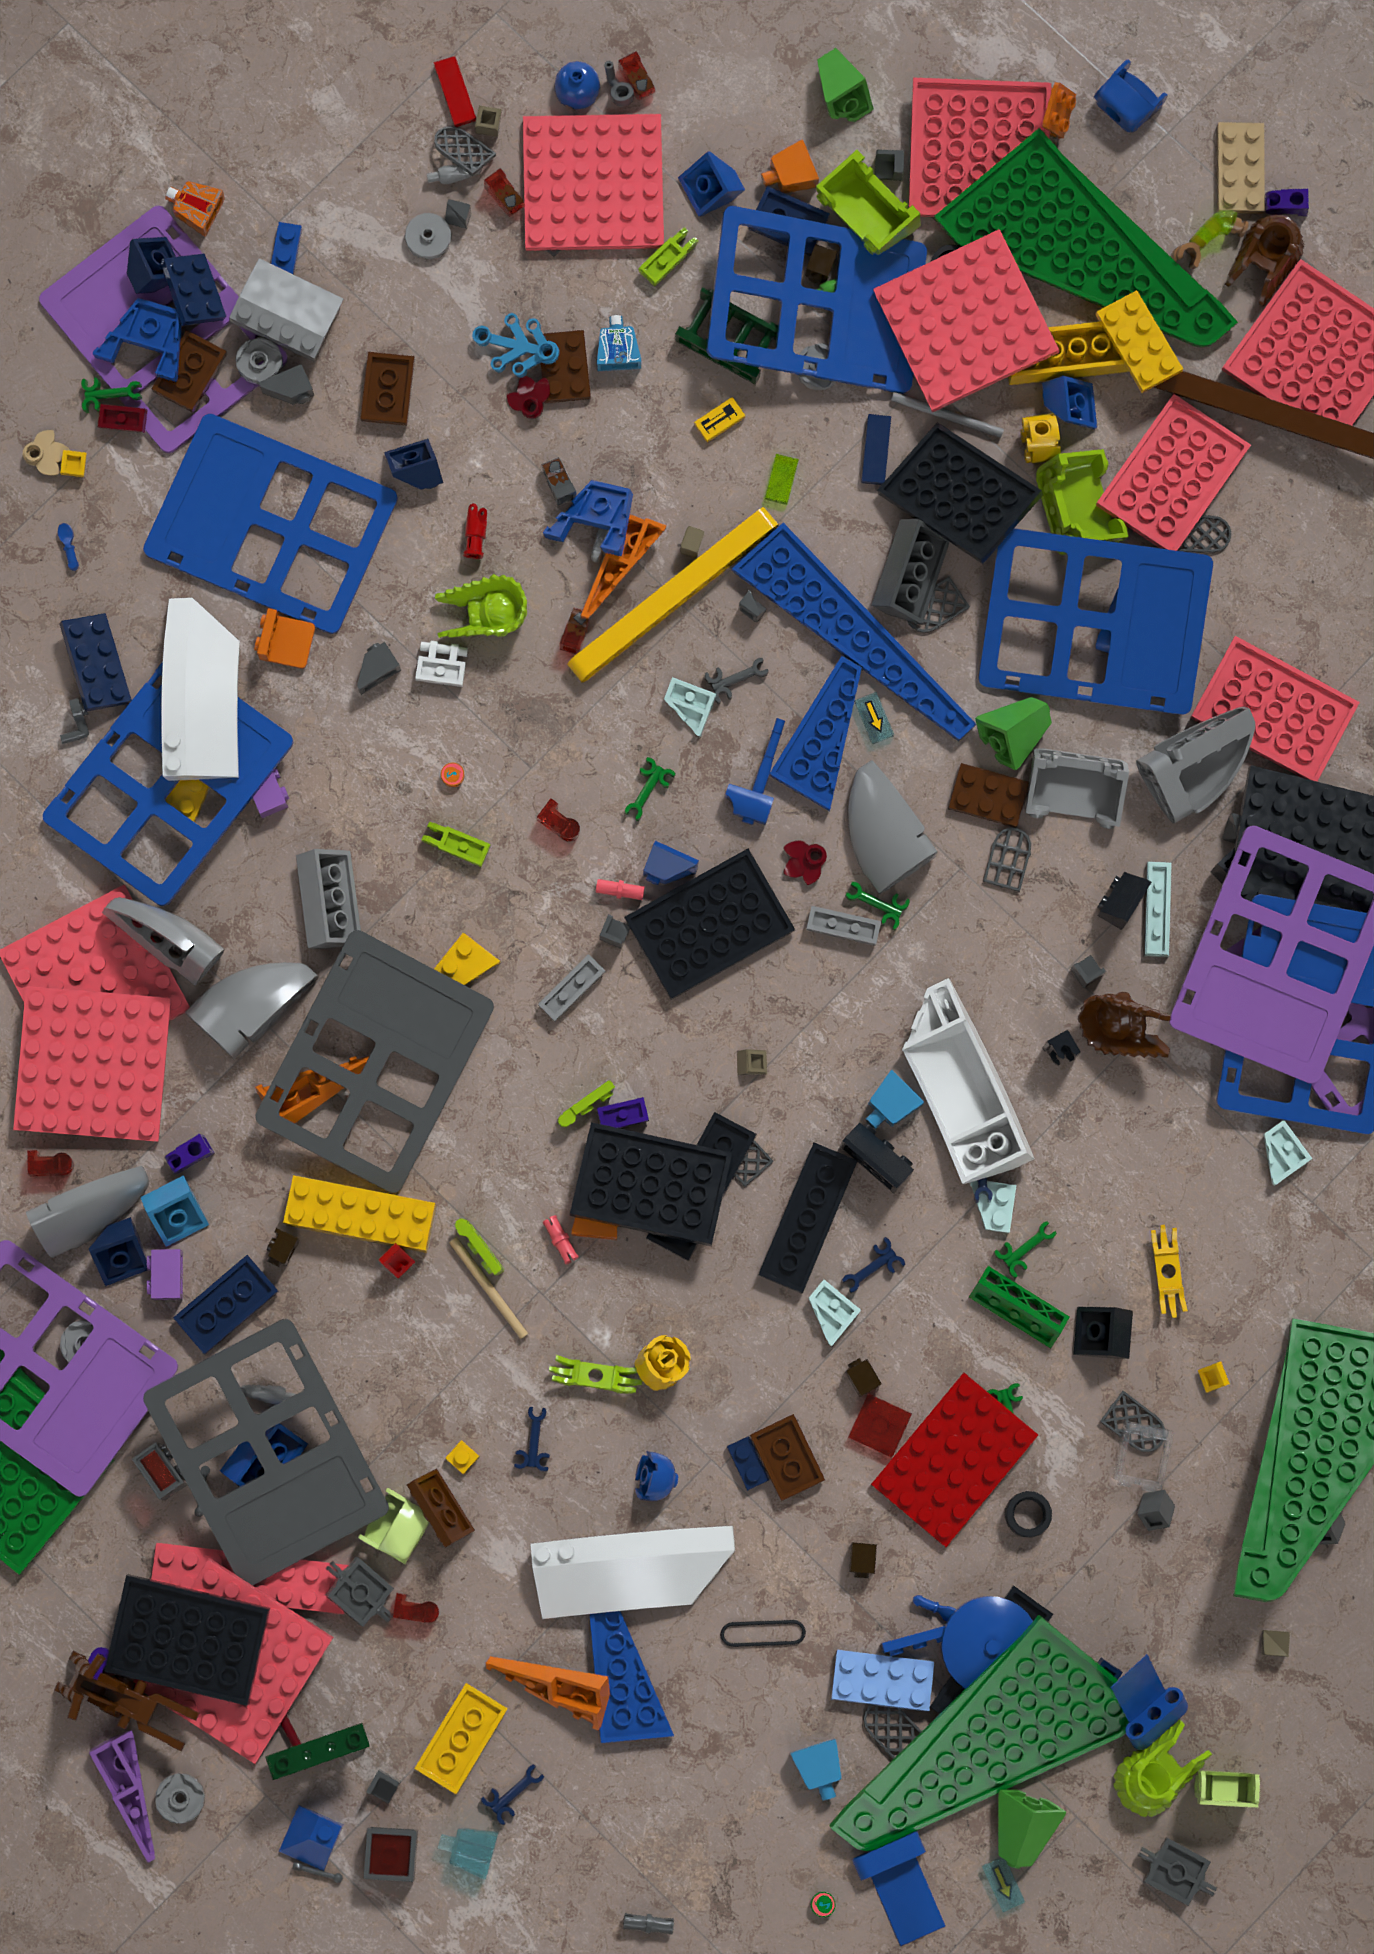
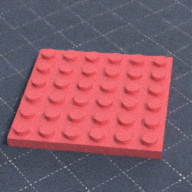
(964, 131)
(593, 182)
(966, 320)
(1310, 348)
(91, 955)
(92, 1063)
(285, 1664)

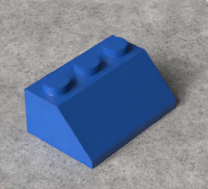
(244, 1464)

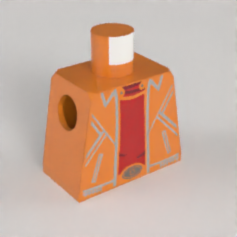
(196, 205)

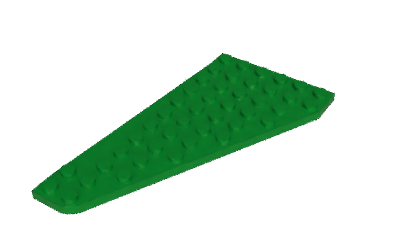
(1080, 240)

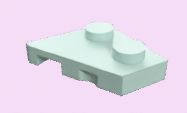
(690, 703)
(1284, 1152)
(997, 1214)
(832, 1311)

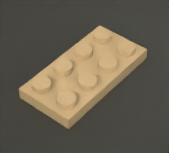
(1240, 167)

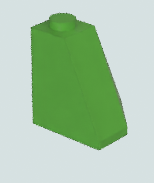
(843, 87)
(1014, 729)
(1025, 1826)

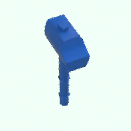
(754, 805)

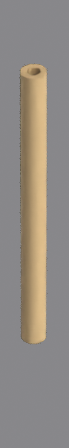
(488, 1288)

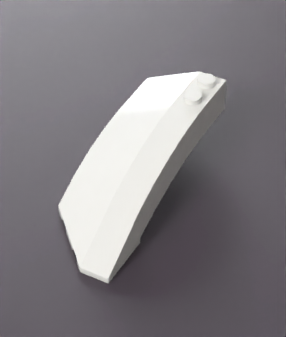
(199, 695)
(964, 1088)
(628, 1570)

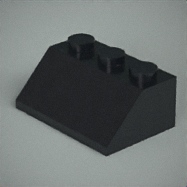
(877, 1157)

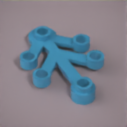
(519, 346)

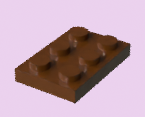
(197, 367)
(569, 373)
(387, 388)
(988, 795)
(787, 1457)
(440, 1508)

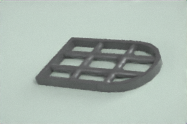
(1012, 867)

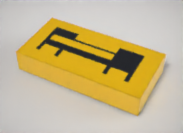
(719, 419)

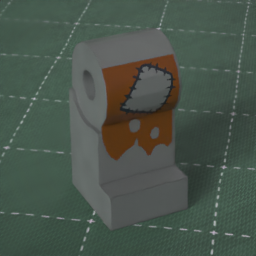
(558, 481)

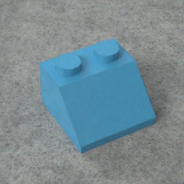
(174, 1211)

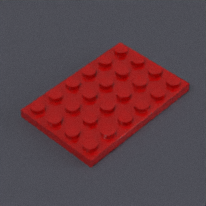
(954, 1459)

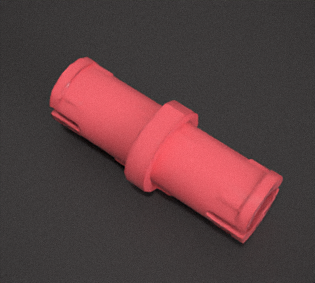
(620, 889)
(560, 1239)

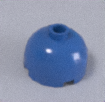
(577, 85)
(656, 1477)

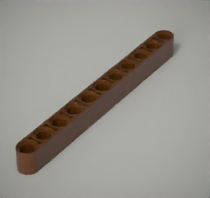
(1271, 412)

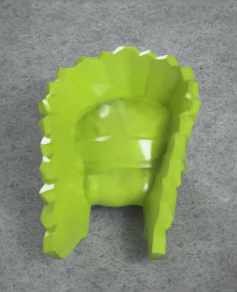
(493, 608)
(1152, 1777)

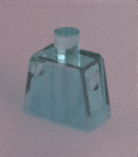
(471, 1849)

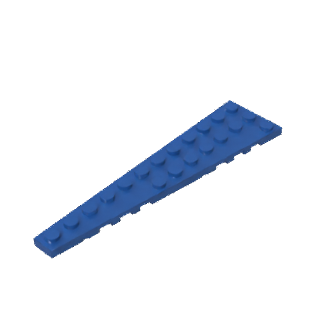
(810, 593)

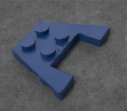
(151, 328)
(600, 507)

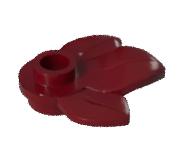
(527, 394)
(801, 862)

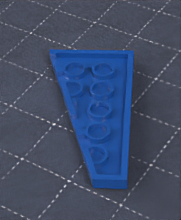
(817, 746)
(633, 1705)

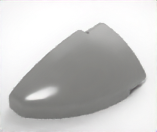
(1197, 763)
(885, 830)
(196, 949)
(249, 1003)
(86, 1210)

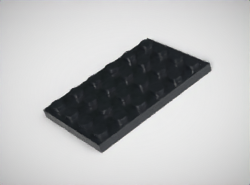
(960, 492)
(709, 924)
(651, 1184)
(187, 1639)

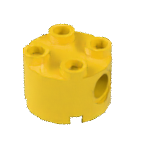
(1041, 437)
(663, 1362)

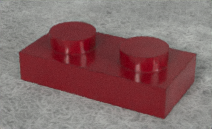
(122, 418)

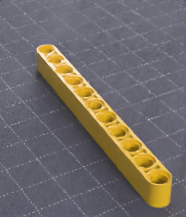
(672, 595)

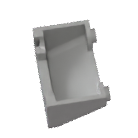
(1077, 786)

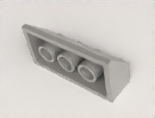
(327, 897)

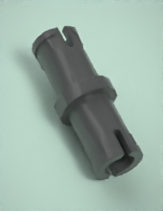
(648, 1923)

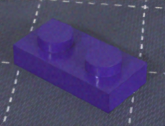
(624, 1113)

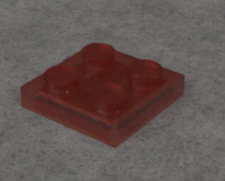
(879, 1425)

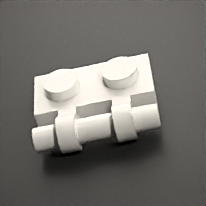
(441, 670)

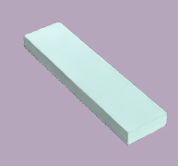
(1158, 909)

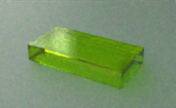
(781, 479)

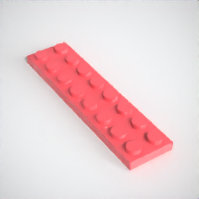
(296, 1587)

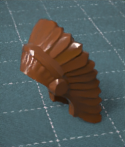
(1274, 247)
(1119, 1026)

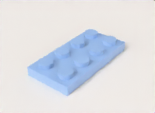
(882, 1680)

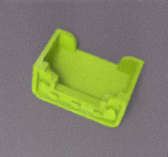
(867, 205)
(1070, 497)

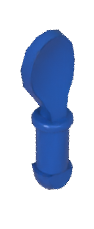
(66, 536)
(944, 1611)

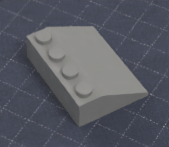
(286, 310)

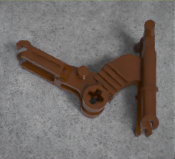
(117, 1697)

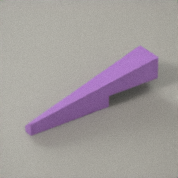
(121, 1772)

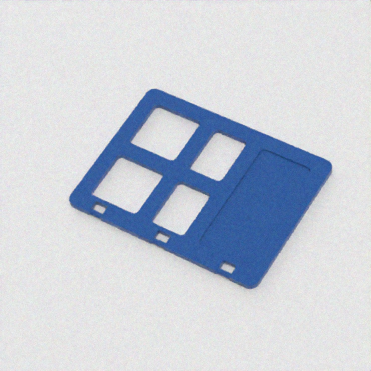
(859, 334)
(220, 498)
(1152, 629)
(260, 751)
(1321, 971)

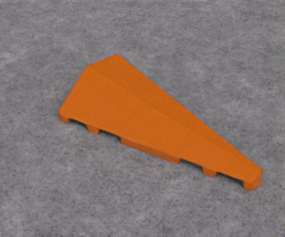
(639, 538)
(309, 1091)
(574, 1690)

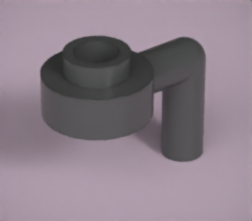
(618, 88)
(79, 716)

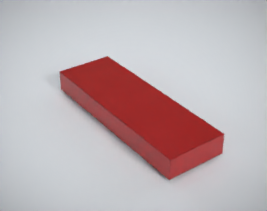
(455, 91)

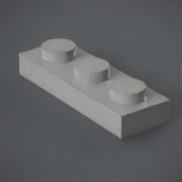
(843, 925)
(571, 988)

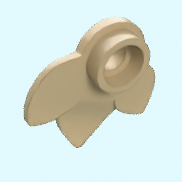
(49, 453)

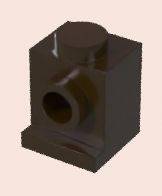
(281, 1248)

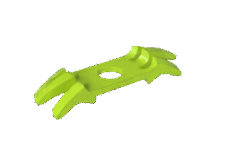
(582, 1369)

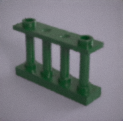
(689, 338)
(317, 1751)

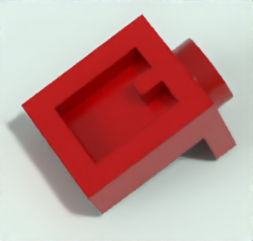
(397, 1260)

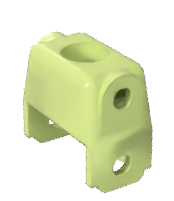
(398, 1530)
(1227, 1788)

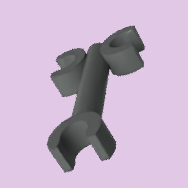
(720, 685)

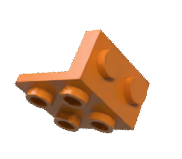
(1059, 109)
(284, 640)

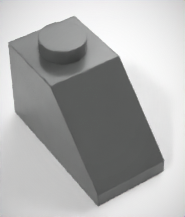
(289, 386)
(377, 667)

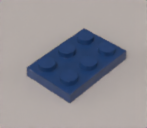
(783, 204)
(193, 289)

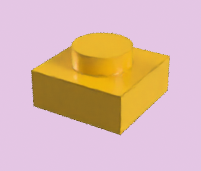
(73, 463)
(1213, 1377)
(462, 1457)

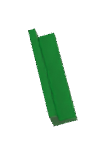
(1017, 1309)

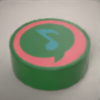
(823, 1904)

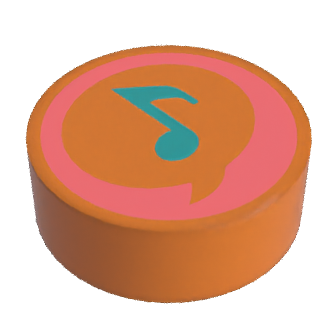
(452, 774)

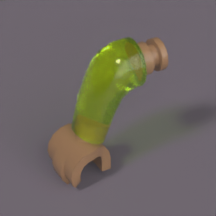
(1218, 224)

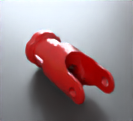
(475, 532)

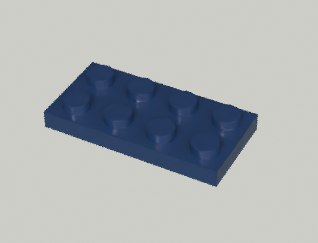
(95, 662)
(225, 1304)

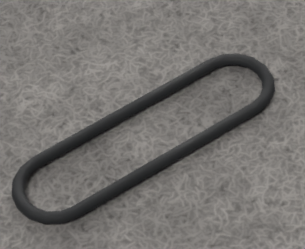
(763, 1623)

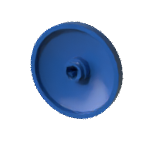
(979, 1635)

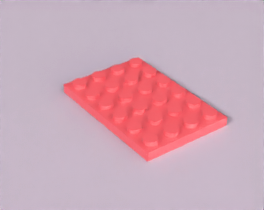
(1173, 474)
(1293, 712)

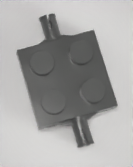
(359, 1591)
(1177, 1871)

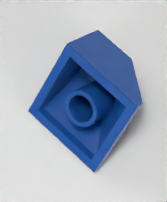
(710, 184)
(1071, 400)
(668, 865)
(311, 1838)

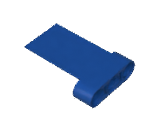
(1144, 1698)
(902, 1887)

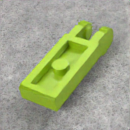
(666, 258)
(458, 844)
(585, 1104)
(479, 1246)

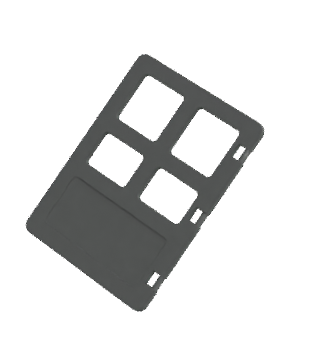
(404, 1012)
(294, 1503)

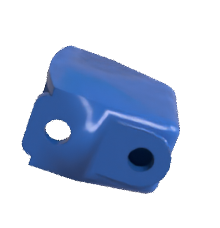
(1128, 99)

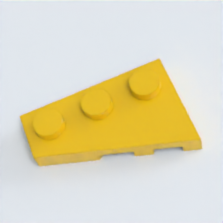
(466, 961)

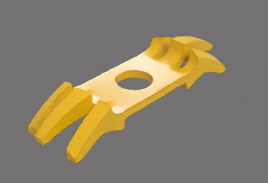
(1170, 1256)

